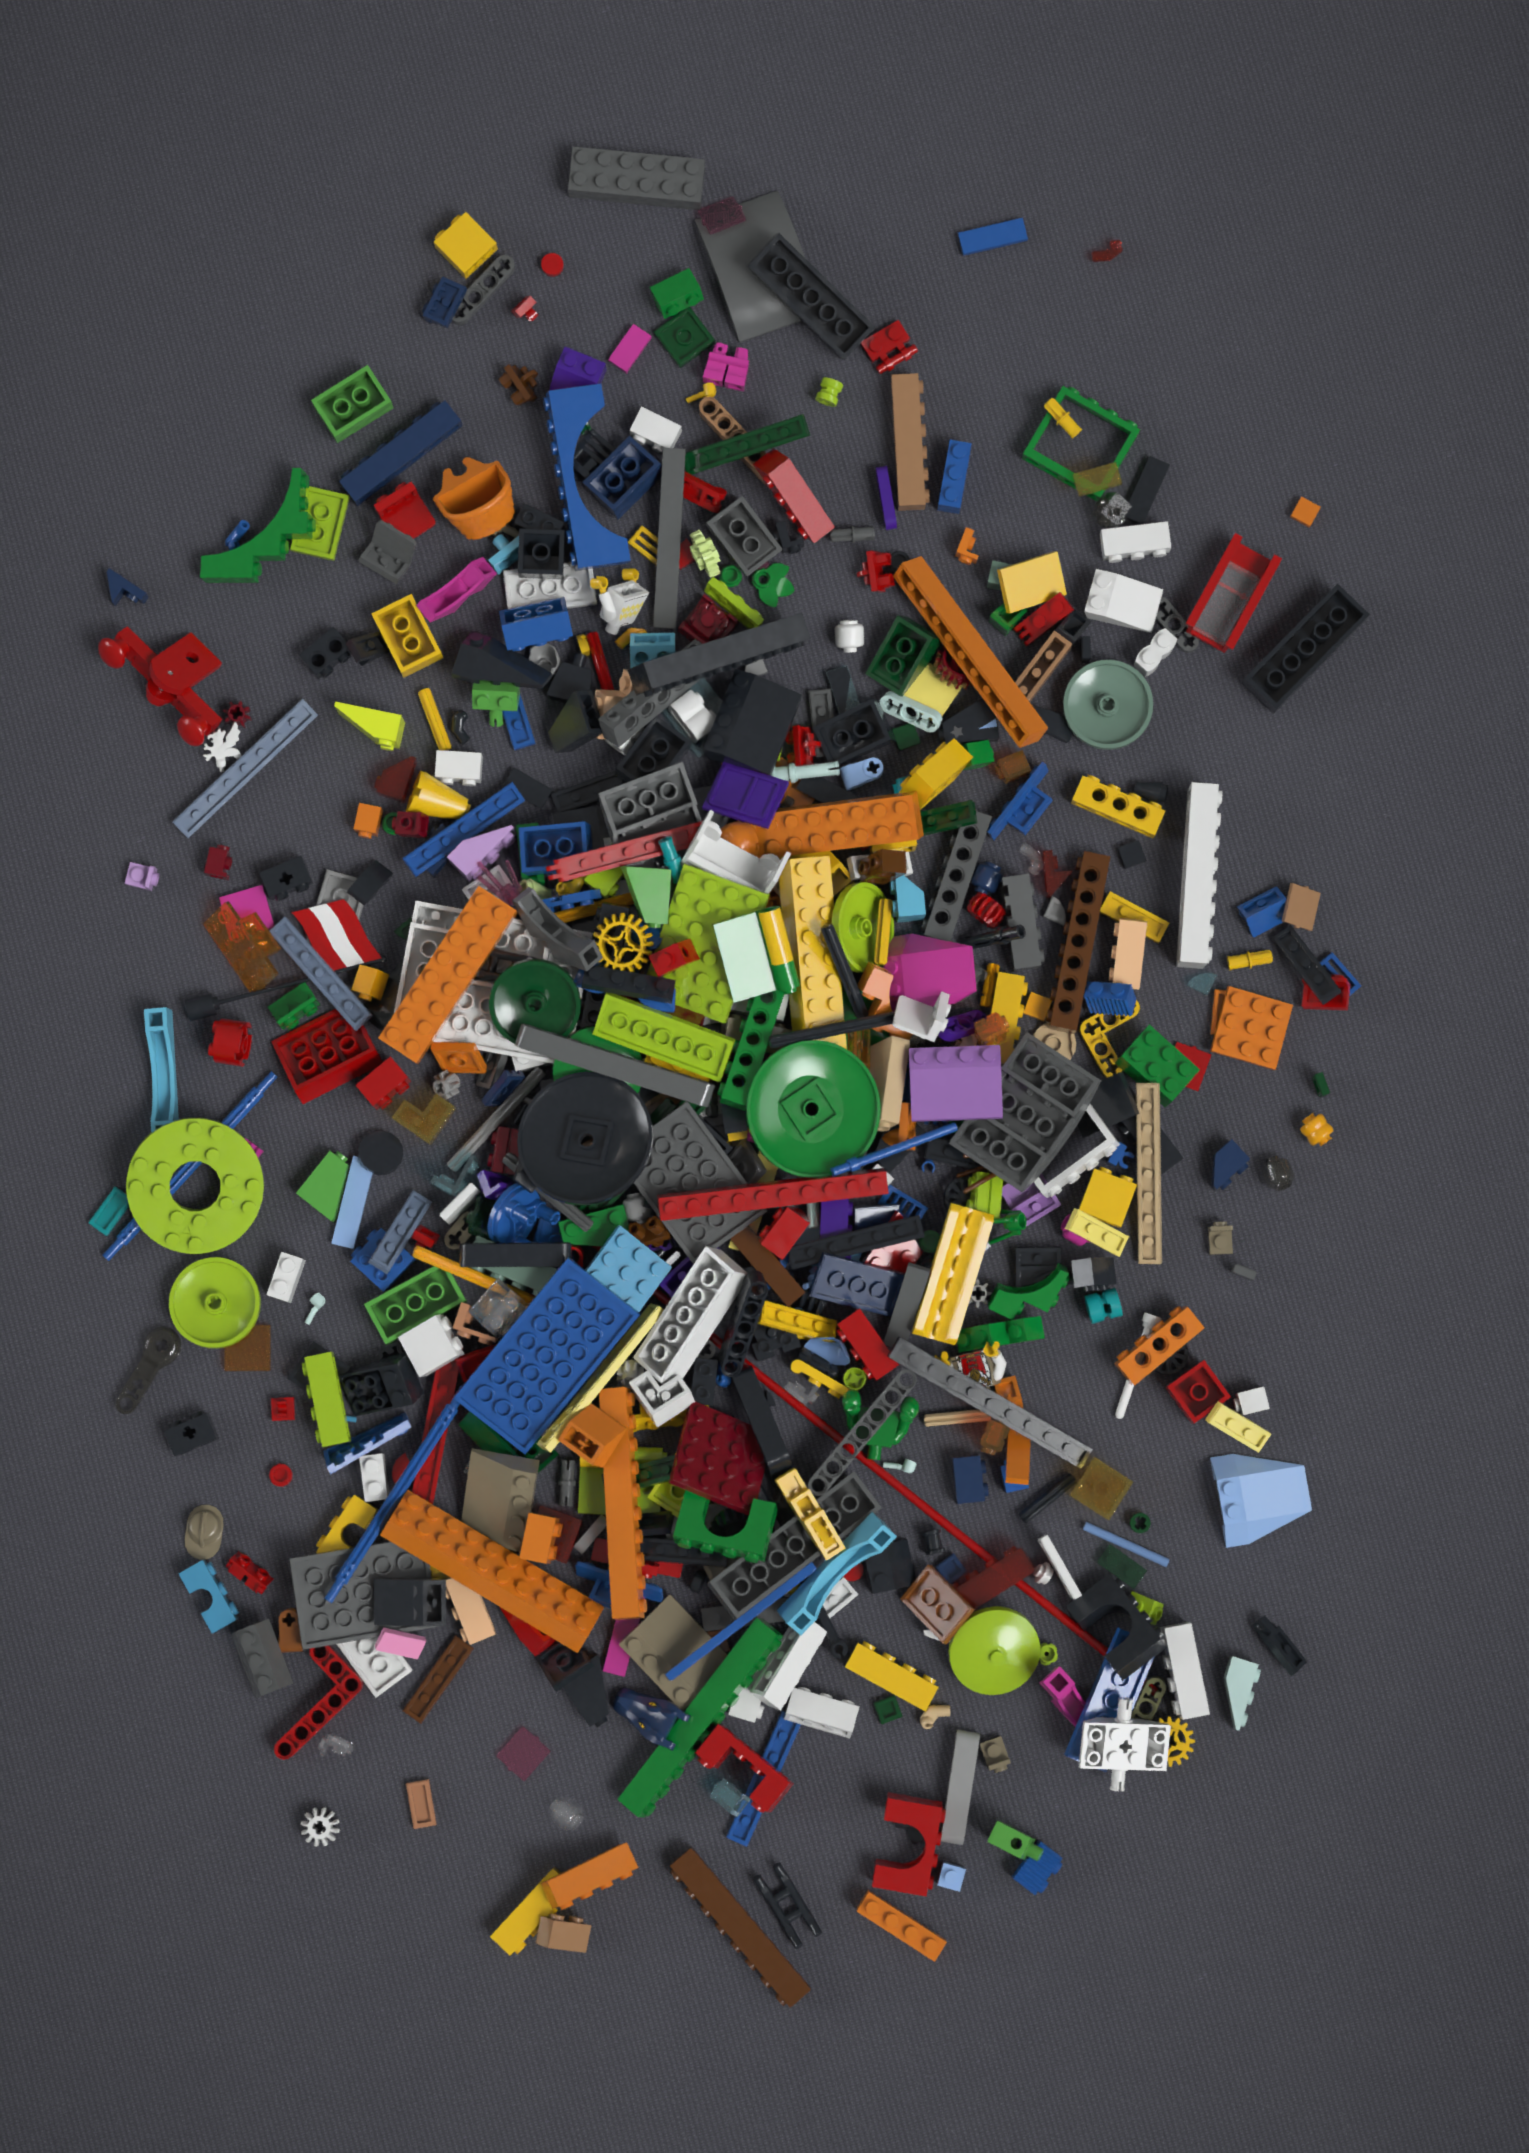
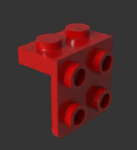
(405, 510)

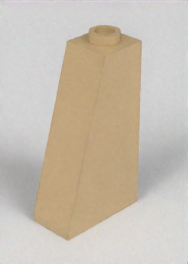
(888, 1069)

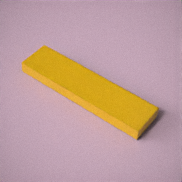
(797, 1321)

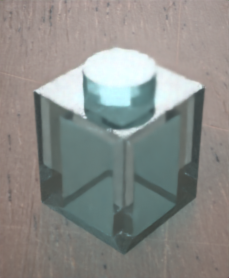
(730, 1797)

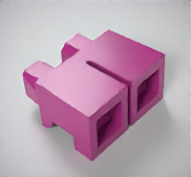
(736, 365)

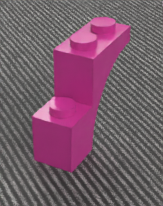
(454, 593)
(1064, 1694)

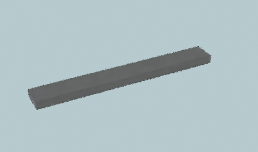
(669, 538)

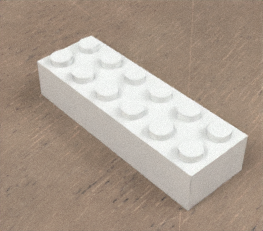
(691, 1315)

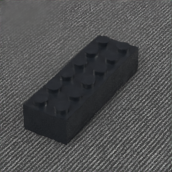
(810, 296)
(1305, 648)

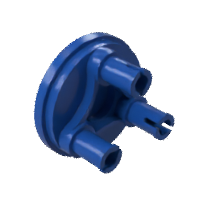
(517, 1214)

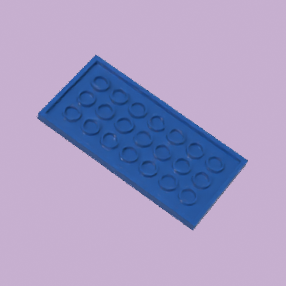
(546, 1355)

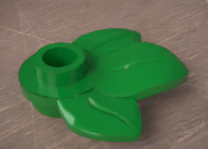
(776, 584)

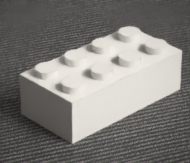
(1184, 1671)

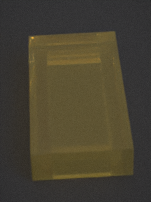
(1097, 479)

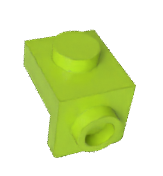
(1150, 1606)

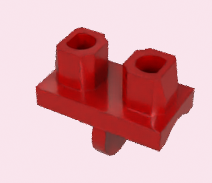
(873, 571)
(803, 745)

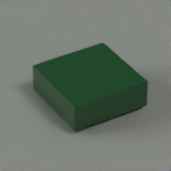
(906, 737)
(1320, 1085)
(888, 1709)

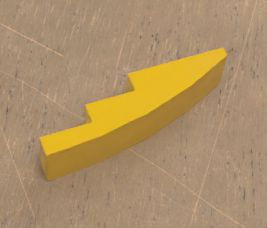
(810, 1514)

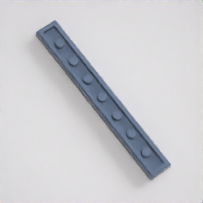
(244, 768)

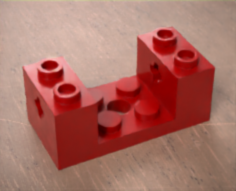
(721, 1744)

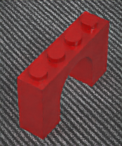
(914, 1875)

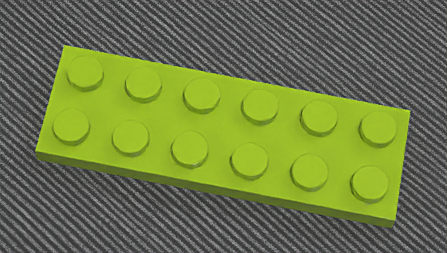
(663, 1036)

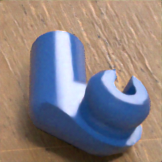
(721, 1379)

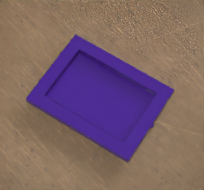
(745, 795)

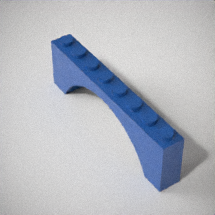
(590, 541)

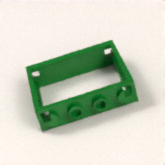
(1092, 406)

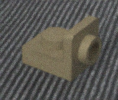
(1220, 1238)
(995, 1754)

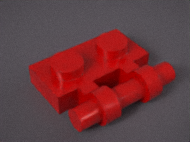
(884, 342)

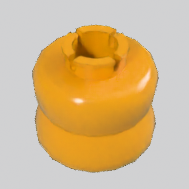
(1316, 1129)

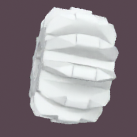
(313, 1831)

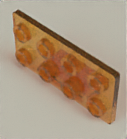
(245, 945)

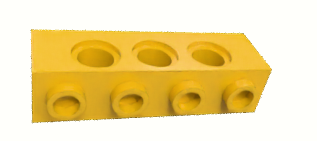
(1147, 826)

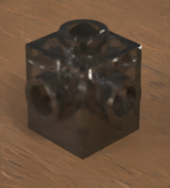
(1111, 510)

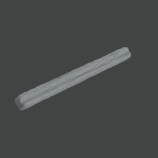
(496, 1119)

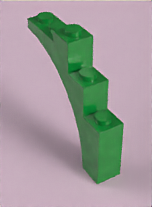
(290, 522)

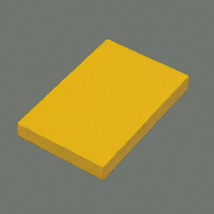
(1031, 582)

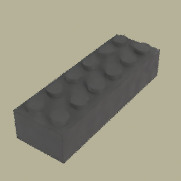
(636, 178)

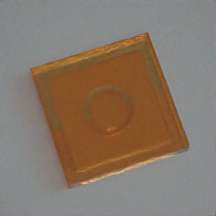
(252, 1352)

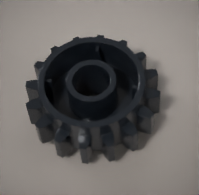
(728, 1523)

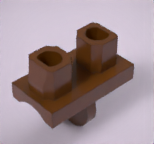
(522, 381)
(651, 1232)

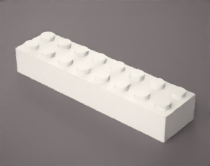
(1197, 875)

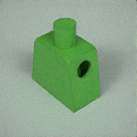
(1006, 1838)

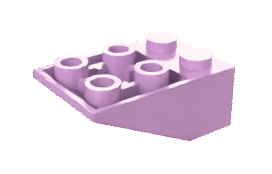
(480, 848)

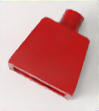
(673, 958)

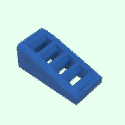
(922, 1209)

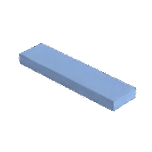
(352, 1205)

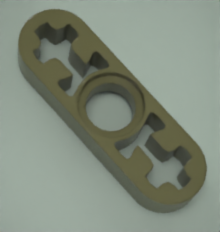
(1147, 1689)

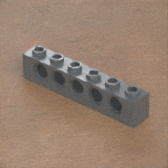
(636, 711)
(958, 889)

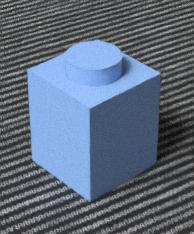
(951, 1876)

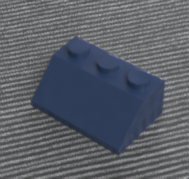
(624, 477)

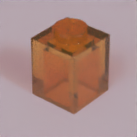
(1012, 767)

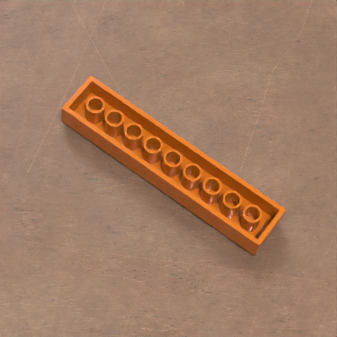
(492, 1571)

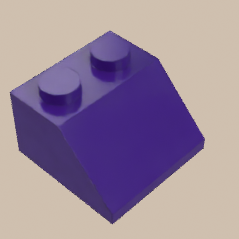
(577, 370)

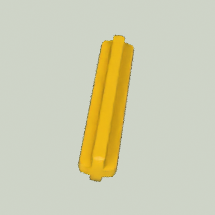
(434, 719)
(883, 931)

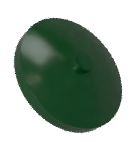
(535, 995)

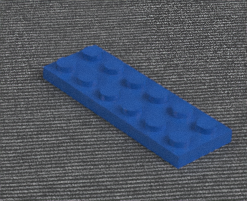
(1105, 1694)

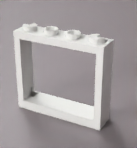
(1087, 1162)

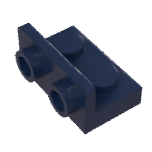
(444, 302)

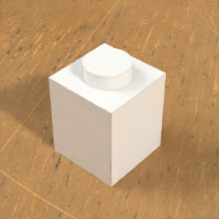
(1251, 1401)

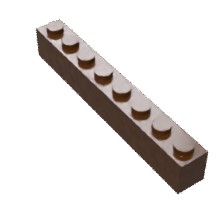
(740, 1927)

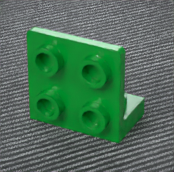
(294, 1006)

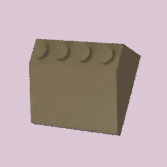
(500, 1496)
(663, 1642)

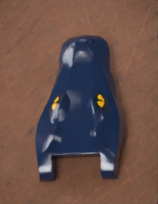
(649, 1715)

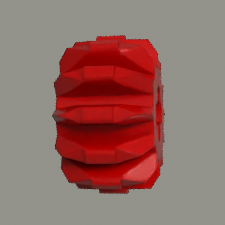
(986, 910)

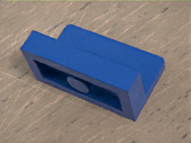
(1263, 911)

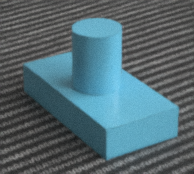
(507, 553)

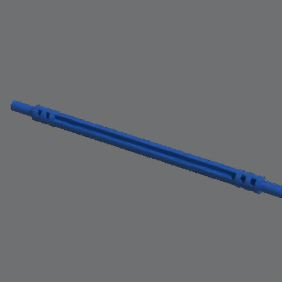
(187, 1169)
(393, 1499)

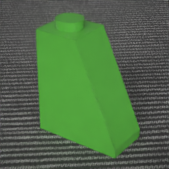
(649, 893)
(326, 1185)

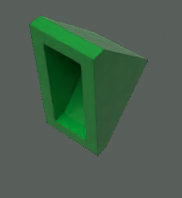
(1004, 621)

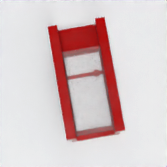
(1231, 595)

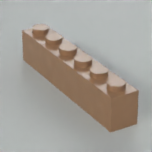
(908, 442)

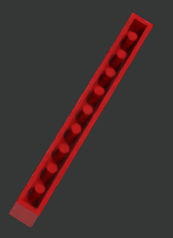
(772, 1194)

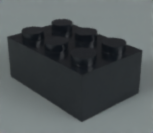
(653, 750)

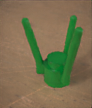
(1014, 1222)

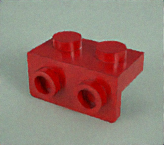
(1339, 1002)

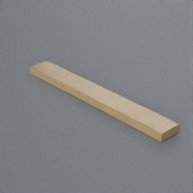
(1149, 1173)

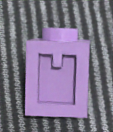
(142, 876)

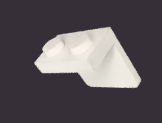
(921, 1018)

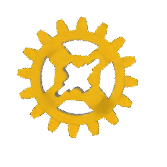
(1180, 1745)

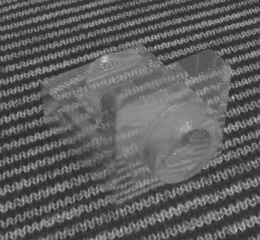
(798, 1390)
(339, 1745)

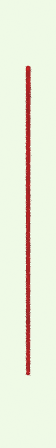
(908, 1494)

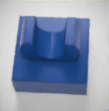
(1117, 1156)

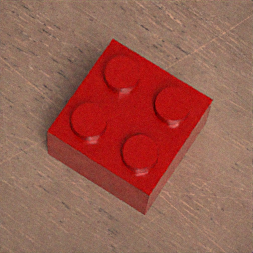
(384, 1084)
(1197, 1391)

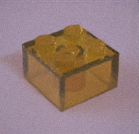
(1100, 1488)

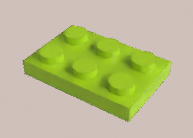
(329, 513)

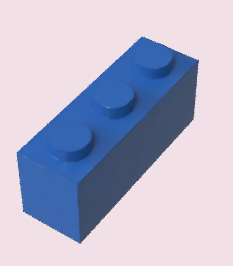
(954, 476)

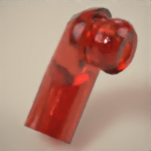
(1107, 255)

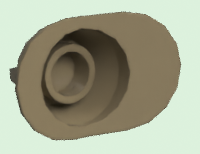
(204, 1532)

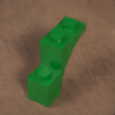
(1043, 1295)
(1003, 1332)

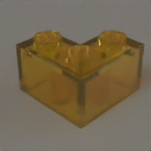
(428, 1123)

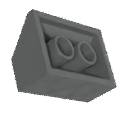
(261, 1658)

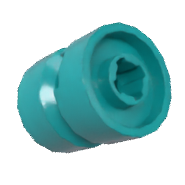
(1095, 1309)

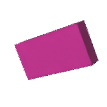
(629, 348)

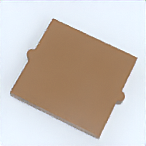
(1301, 907)

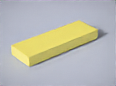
(1096, 1232)
(1238, 1426)

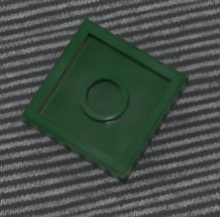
(684, 337)

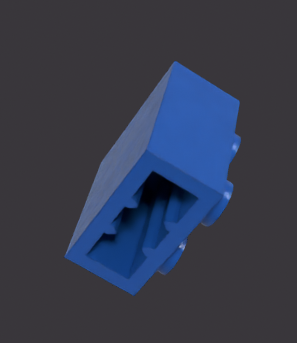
(379, 1278)

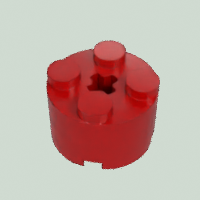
(230, 1042)

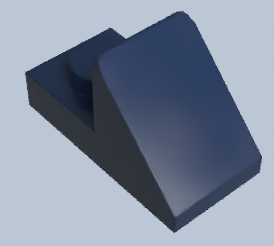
(119, 586)

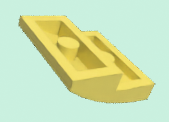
(931, 691)

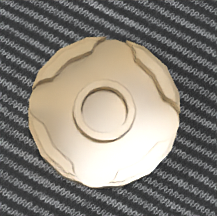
(1059, 1041)

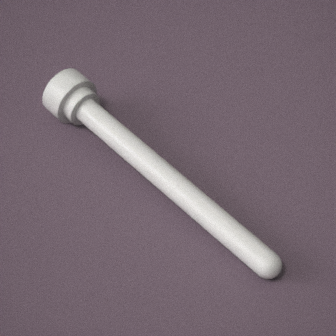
(1148, 1322)

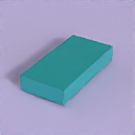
(110, 1211)

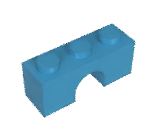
(202, 1577)

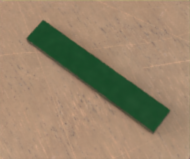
(746, 444)

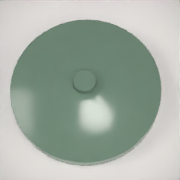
(1108, 704)

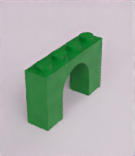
(749, 1543)

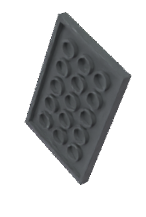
(691, 1159)
(352, 1611)

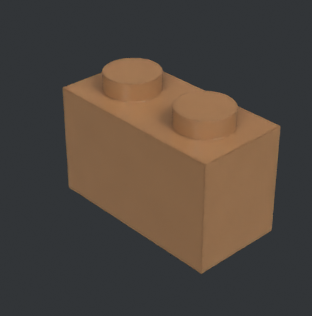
(563, 1933)

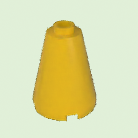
(436, 799)

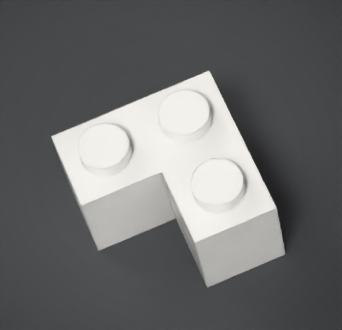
(661, 1401)

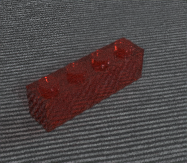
(996, 1577)

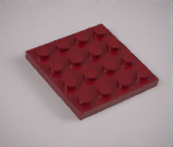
(718, 1459)

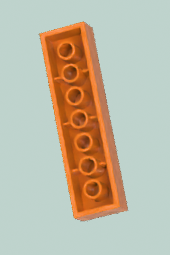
(842, 825)
(448, 974)

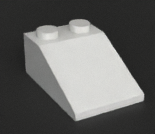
(1123, 601)

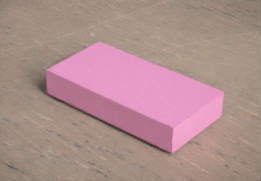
(400, 1643)

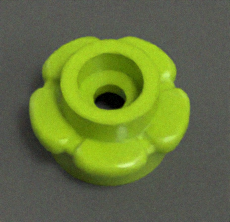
(1052, 1650)

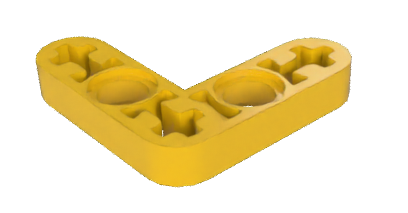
(1100, 1037)

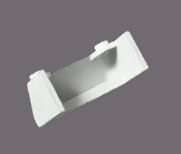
(725, 859)

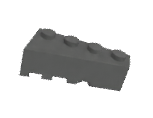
(1019, 909)

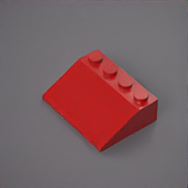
(325, 1055)

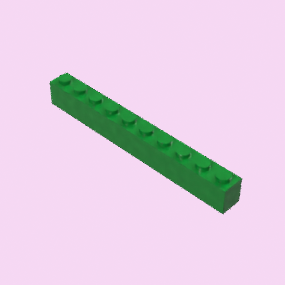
(705, 1713)

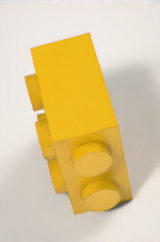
(465, 244)
(1108, 1197)

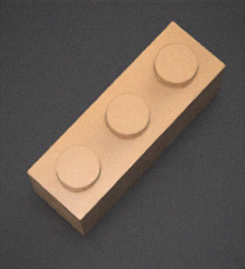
(1128, 952)
(471, 1611)

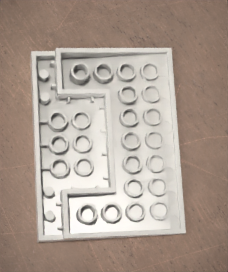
(471, 1017)

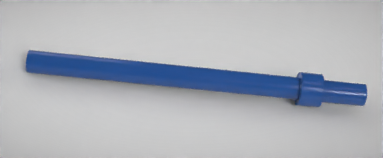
(854, 1164)

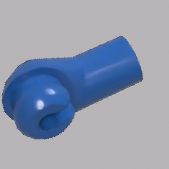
(237, 534)

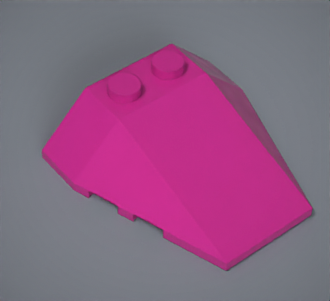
(928, 966)

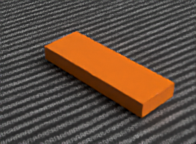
(1017, 1458)

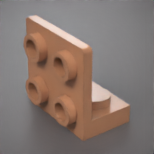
(462, 1319)

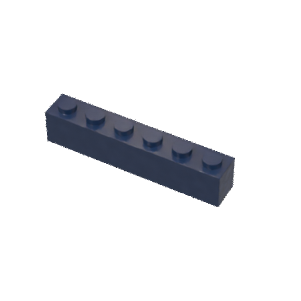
(400, 453)

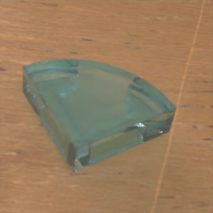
(1202, 982)

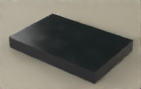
(1112, 1103)

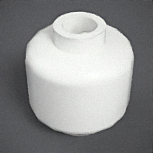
(849, 635)

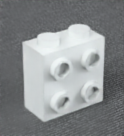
(431, 1345)

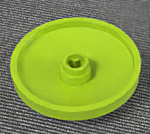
(856, 923)
(214, 1302)
(994, 1651)

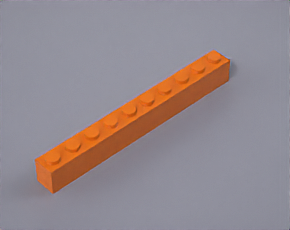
(970, 652)
(623, 1511)

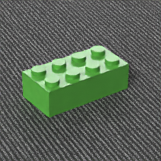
(414, 1302)

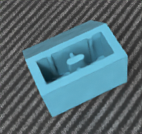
(908, 902)

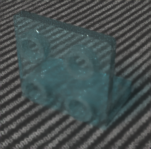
(446, 1184)

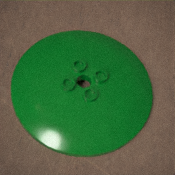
(844, 1102)

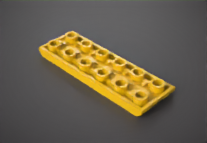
(953, 1274)

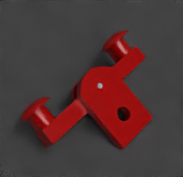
(170, 677)

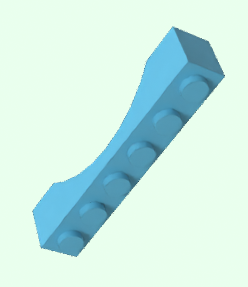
(163, 1066)
(805, 1603)

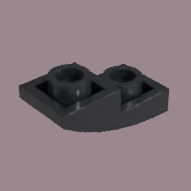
(1056, 724)
(369, 882)

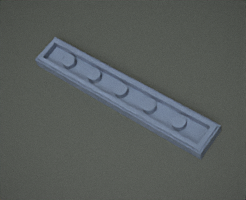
(320, 973)

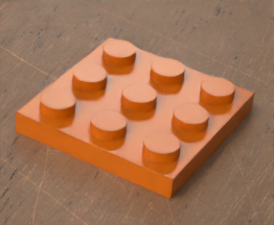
(1251, 1028)

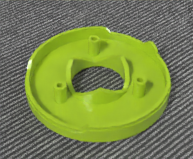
(186, 1228)

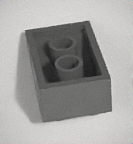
(743, 536)

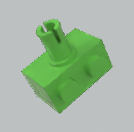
(495, 699)

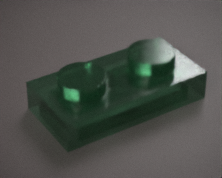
(1121, 1566)

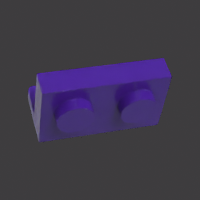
(493, 1184)

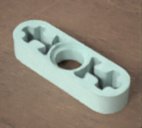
(918, 707)

